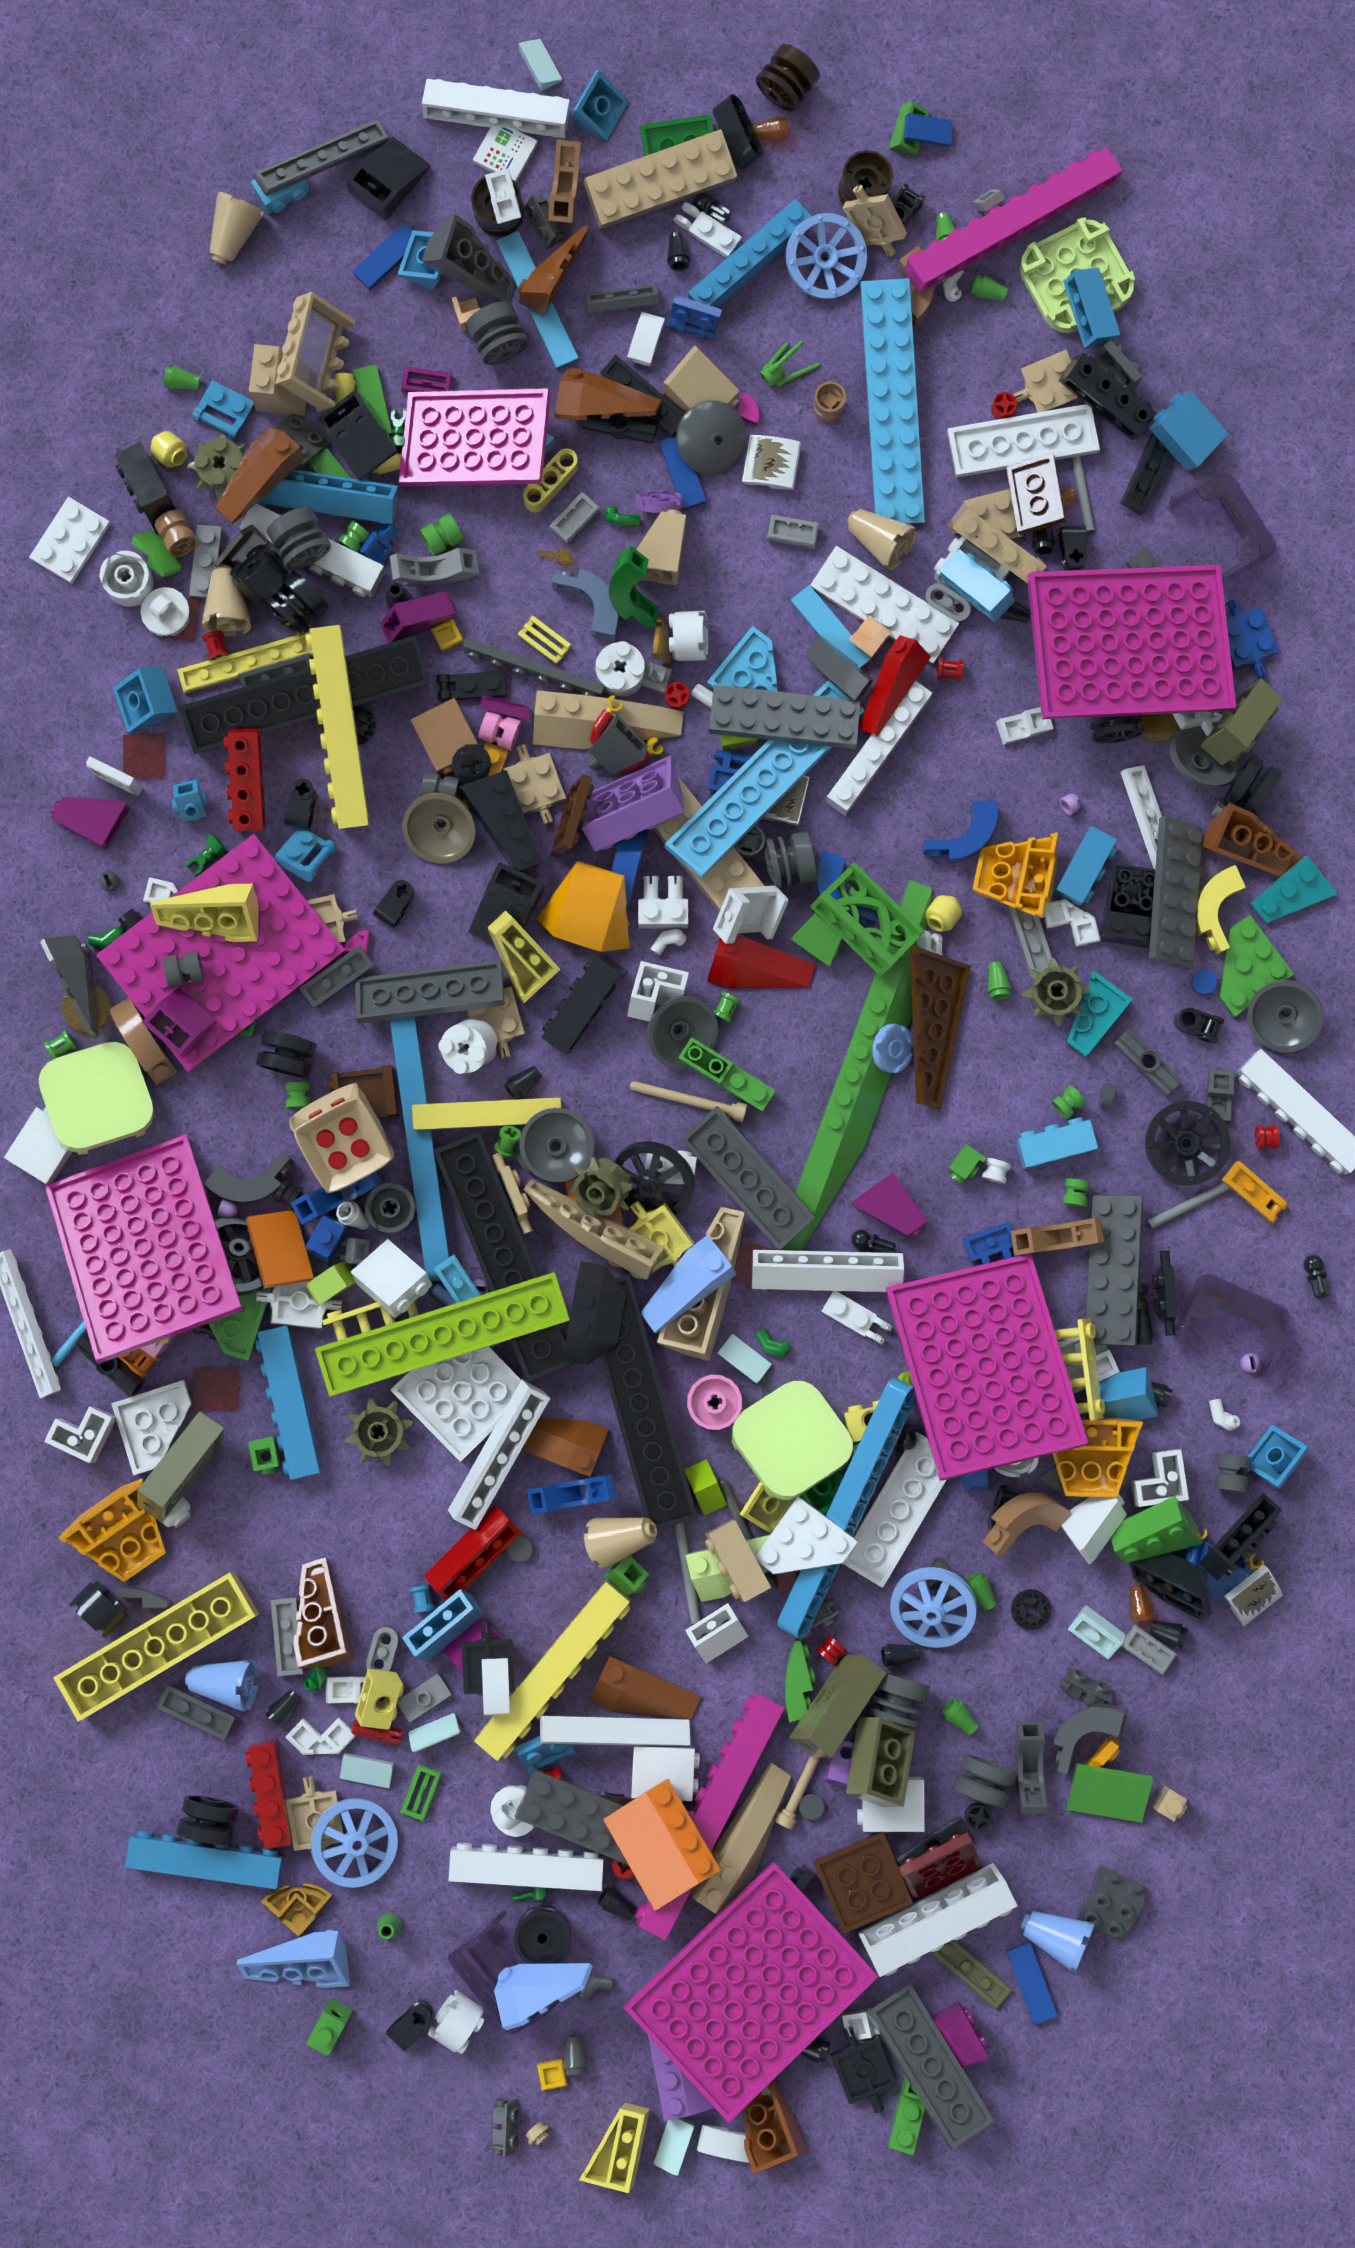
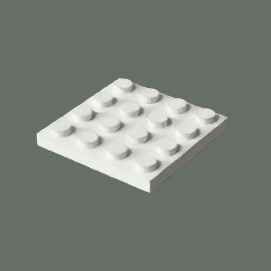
(459, 1397)

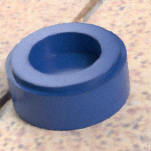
(1203, 982)

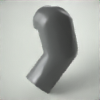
(592, 1985)

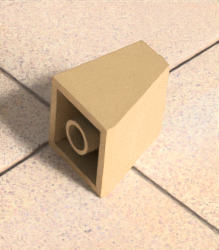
(697, 381)
(262, 388)
(664, 547)

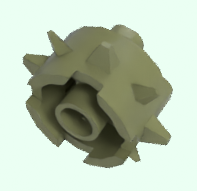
(212, 455)
(1041, 993)
(601, 1187)
(365, 1437)

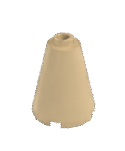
(232, 226)
(882, 536)
(225, 605)
(617, 1538)

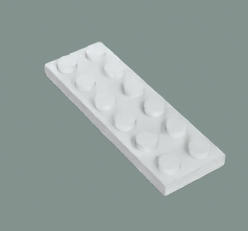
(1012, 440)
(869, 593)
(896, 1514)

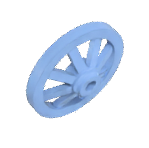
(831, 254)
(933, 1604)
(349, 1838)

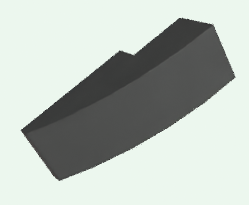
(839, 668)

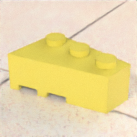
(521, 956)
(619, 2152)

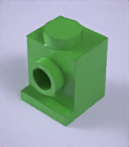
(965, 1164)
(257, 1448)
(627, 1575)

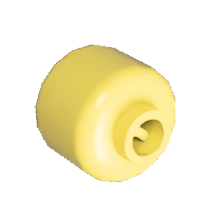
(168, 449)
(943, 913)

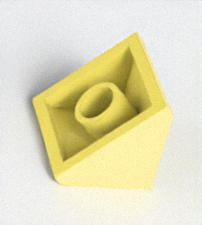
(764, 1510)

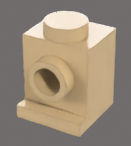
(1170, 1803)

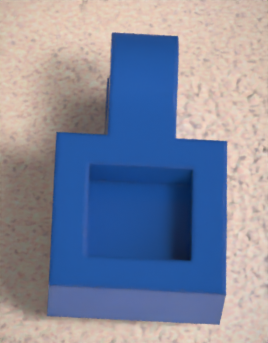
(377, 545)

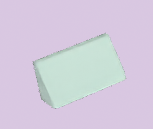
(539, 63)
(744, 1358)
(1097, 1632)
(434, 1732)
(366, 1770)
(674, 2145)

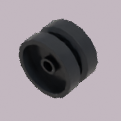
(1251, 785)
(286, 1054)
(207, 1820)
(543, 1920)

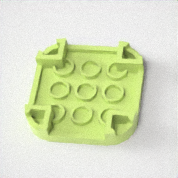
(1059, 255)
(96, 1097)
(792, 1440)

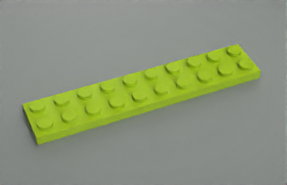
(442, 1334)

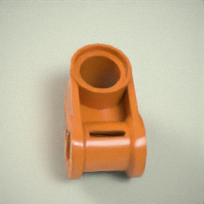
(134, 1361)

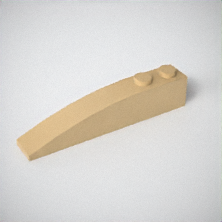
(567, 719)
(603, 1236)
(698, 1327)
(744, 1842)

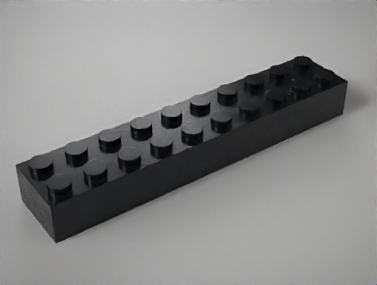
(292, 699)
(497, 1242)
(646, 1420)

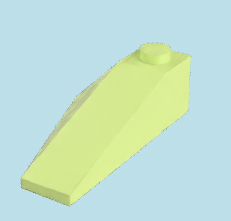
(706, 1575)

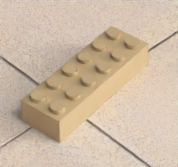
(660, 179)
(727, 873)

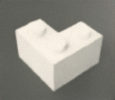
(655, 986)
(87, 1439)
(1168, 1480)

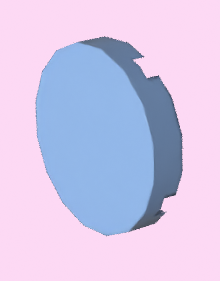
(893, 1048)

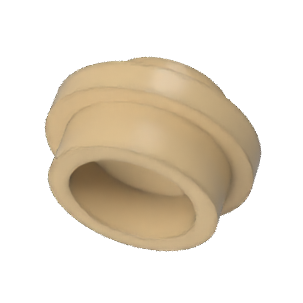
(537, 2134)

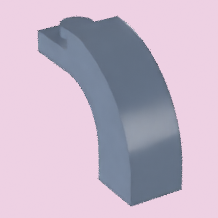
(597, 593)

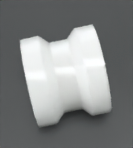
(996, 1171)

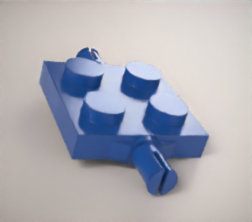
(1249, 638)

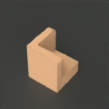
(464, 311)
(870, 636)

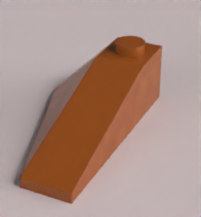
(547, 278)
(590, 394)
(261, 469)
(1247, 839)
(567, 1443)
(321, 1627)
(638, 1691)
(771, 2131)

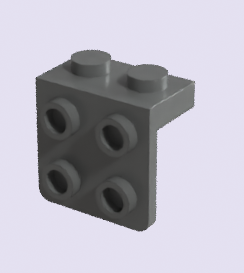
(1114, 359)
(305, 436)
(1113, 1903)

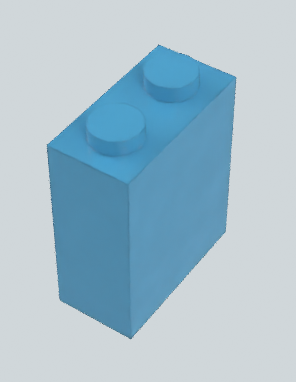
(1188, 430)

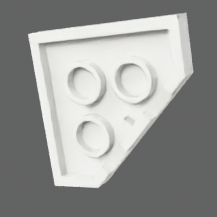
(151, 1423)
(805, 1541)

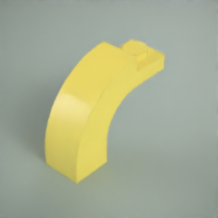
(1209, 899)

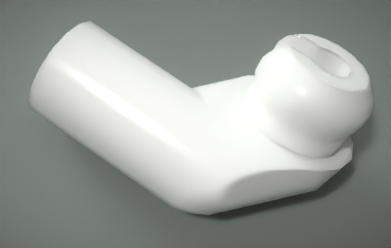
(950, 287)
(668, 937)
(1221, 1417)

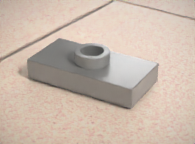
(574, 517)
(792, 531)
(1148, 1649)
(424, 1697)

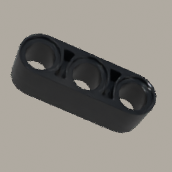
(738, 131)

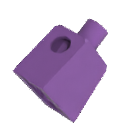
(837, 1767)

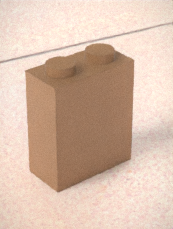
(442, 733)

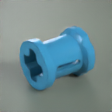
(422, 1598)

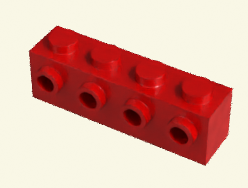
(246, 779)
(473, 1553)
(270, 1793)

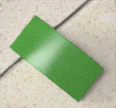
(158, 556)

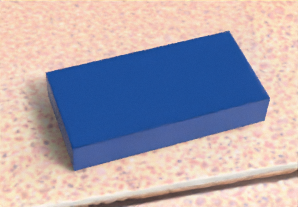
(928, 130)

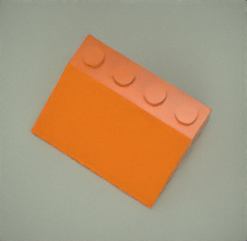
(662, 1844)

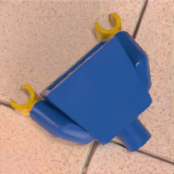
(1220, 1588)

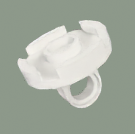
(165, 612)
(504, 1808)

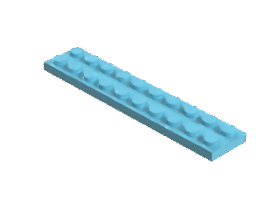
(892, 400)
(746, 798)

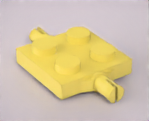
(664, 1229)

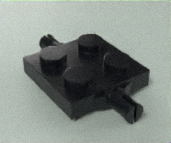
(1166, 1293)
(485, 1648)
(863, 2069)

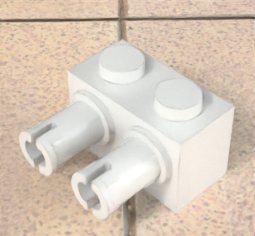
(663, 913)

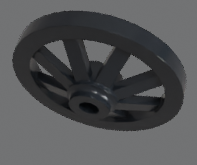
(1194, 1143)
(651, 1182)
(239, 1259)

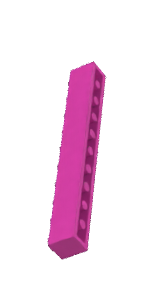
(1012, 220)
(720, 1794)

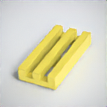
(528, 627)

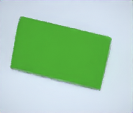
(897, 141)

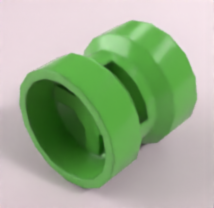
(355, 537)
(297, 1093)
(1070, 1100)
(1076, 1198)

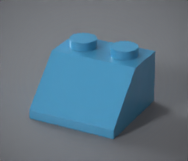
(145, 698)

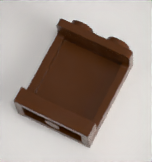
(376, 1085)

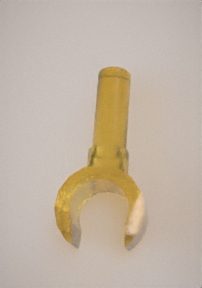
(563, 555)

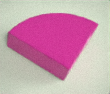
(748, 409)
(360, 938)

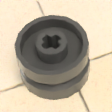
(984, 1783)

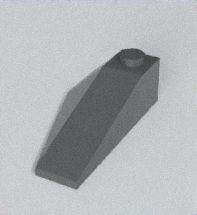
(463, 258)
(73, 964)

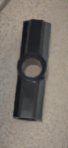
(635, 428)
(120, 1375)
(942, 1835)

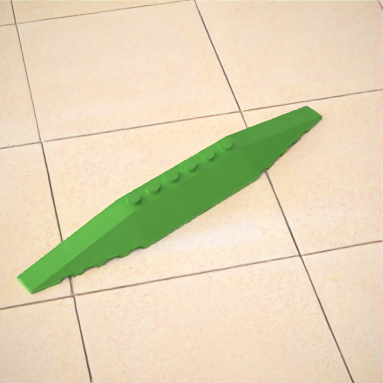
(860, 1081)

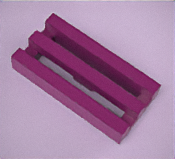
(426, 373)
(505, 707)

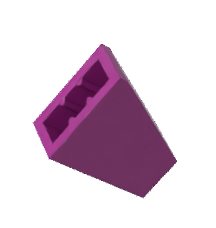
(417, 616)
(90, 818)
(892, 1206)

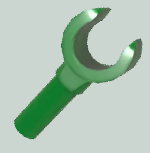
(537, 1894)

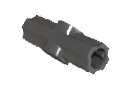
(1159, 1074)

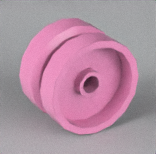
(729, 1402)

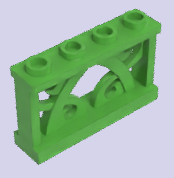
(869, 895)

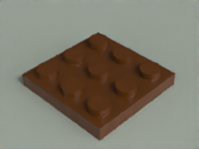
(572, 816)
(862, 1882)

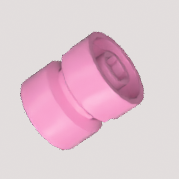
(492, 725)

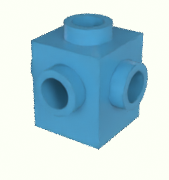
(189, 801)

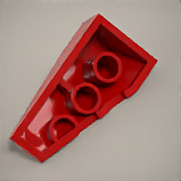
(895, 679)
(757, 966)

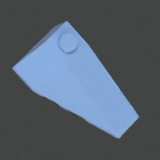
(691, 1280)
(313, 1957)
(534, 1987)

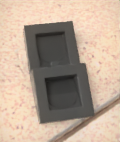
(1220, 1092)
(149, 1598)

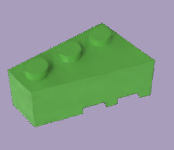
(1156, 1532)

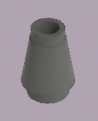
(574, 2056)

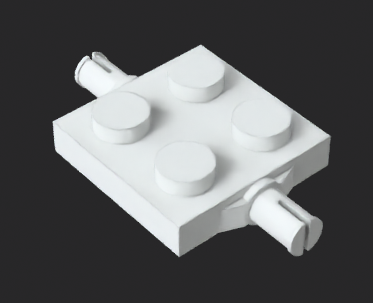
(295, 1306)

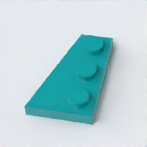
(1293, 891)
(1100, 1011)

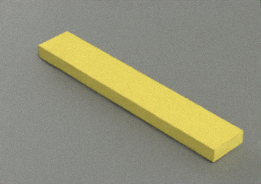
(227, 667)
(479, 1113)

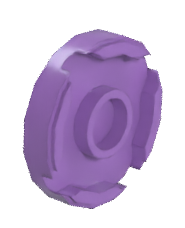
(658, 501)

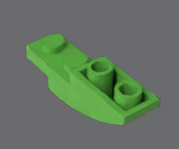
(726, 1074)
(798, 1680)
(906, 2121)

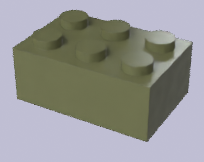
(1239, 727)
(880, 1762)

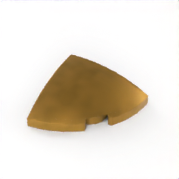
(661, 644)
(297, 1906)

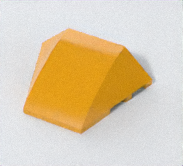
(1019, 873)
(589, 909)
(1102, 1464)
(117, 1533)

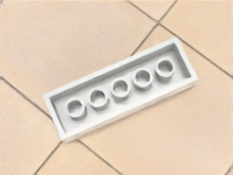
(937, 1920)

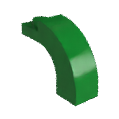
(625, 598)

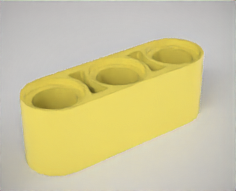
(552, 469)

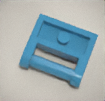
(227, 403)
(298, 850)
(539, 1755)

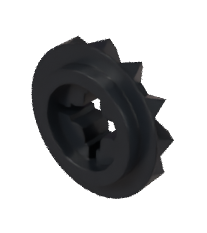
(367, 731)
(480, 769)
(1019, 1611)

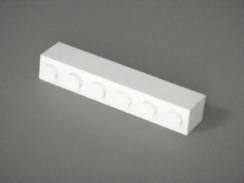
(495, 107)
(339, 563)
(877, 750)
(1300, 1110)
(826, 1270)
(498, 1454)
(526, 1868)

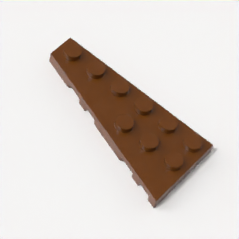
(937, 1005)

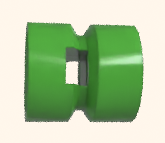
(441, 535)

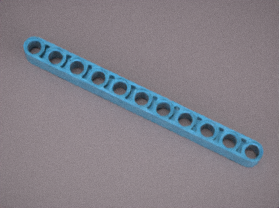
(420, 1146)
(851, 1501)

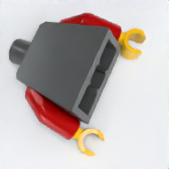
(617, 745)

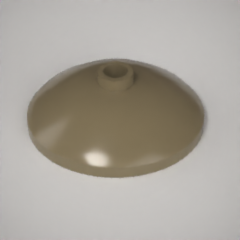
(434, 840)

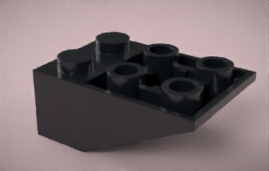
(386, 177)
(358, 434)
(509, 892)
(1129, 906)

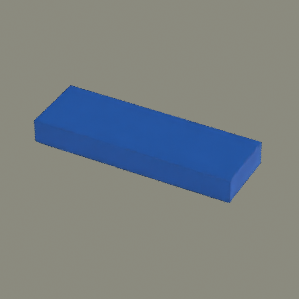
(383, 258)
(683, 477)
(1031, 1983)

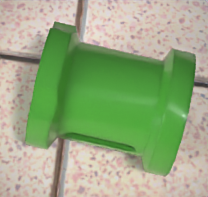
(726, 1007)
(69, 1044)
(508, 1138)

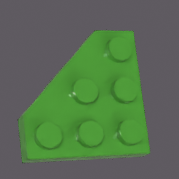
(1249, 965)
(238, 1331)

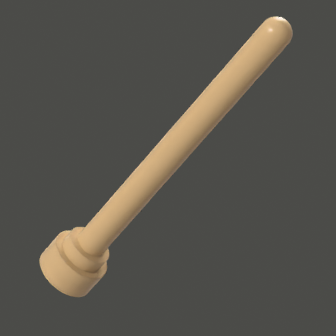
(735, 1111)
(787, 1816)

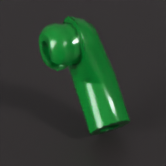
(624, 520)
(105, 939)
(771, 1346)
(316, 1679)

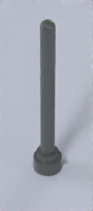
(735, 1512)

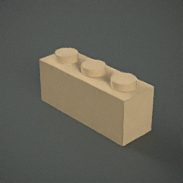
(736, 1561)

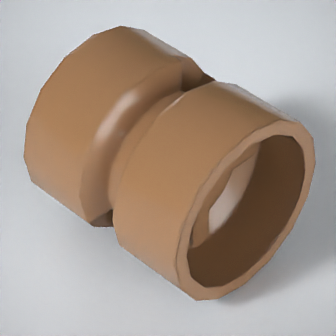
(829, 402)
(175, 533)

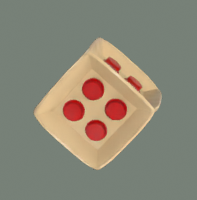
(341, 1138)

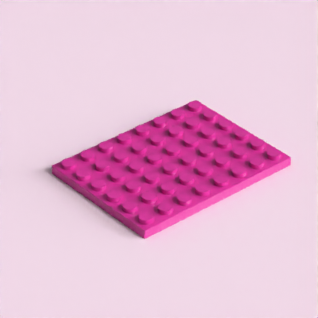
(1131, 641)
(240, 977)
(143, 1248)
(986, 1367)
(750, 1991)

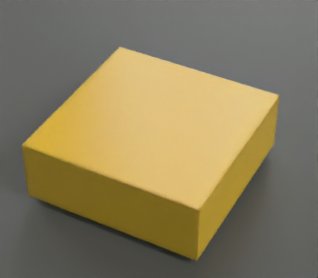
(447, 635)
(552, 2074)

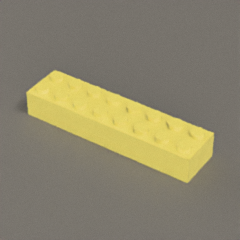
(339, 726)
(156, 1646)
(553, 1668)

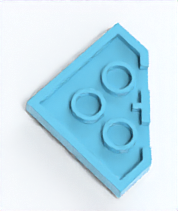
(748, 664)

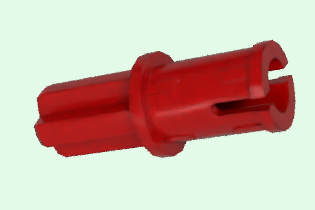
(377, 1734)

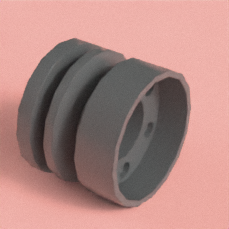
(497, 333)
(299, 538)
(790, 860)
(899, 1700)

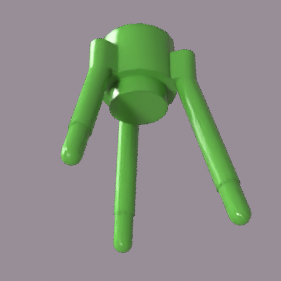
(773, 372)

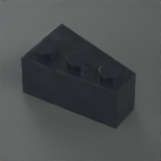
(143, 483)

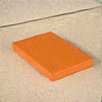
(279, 1249)

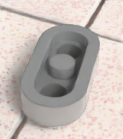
(948, 603)
(381, 1650)

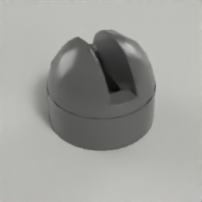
(113, 878)

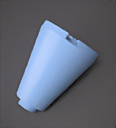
(225, 1683)
(1059, 1936)

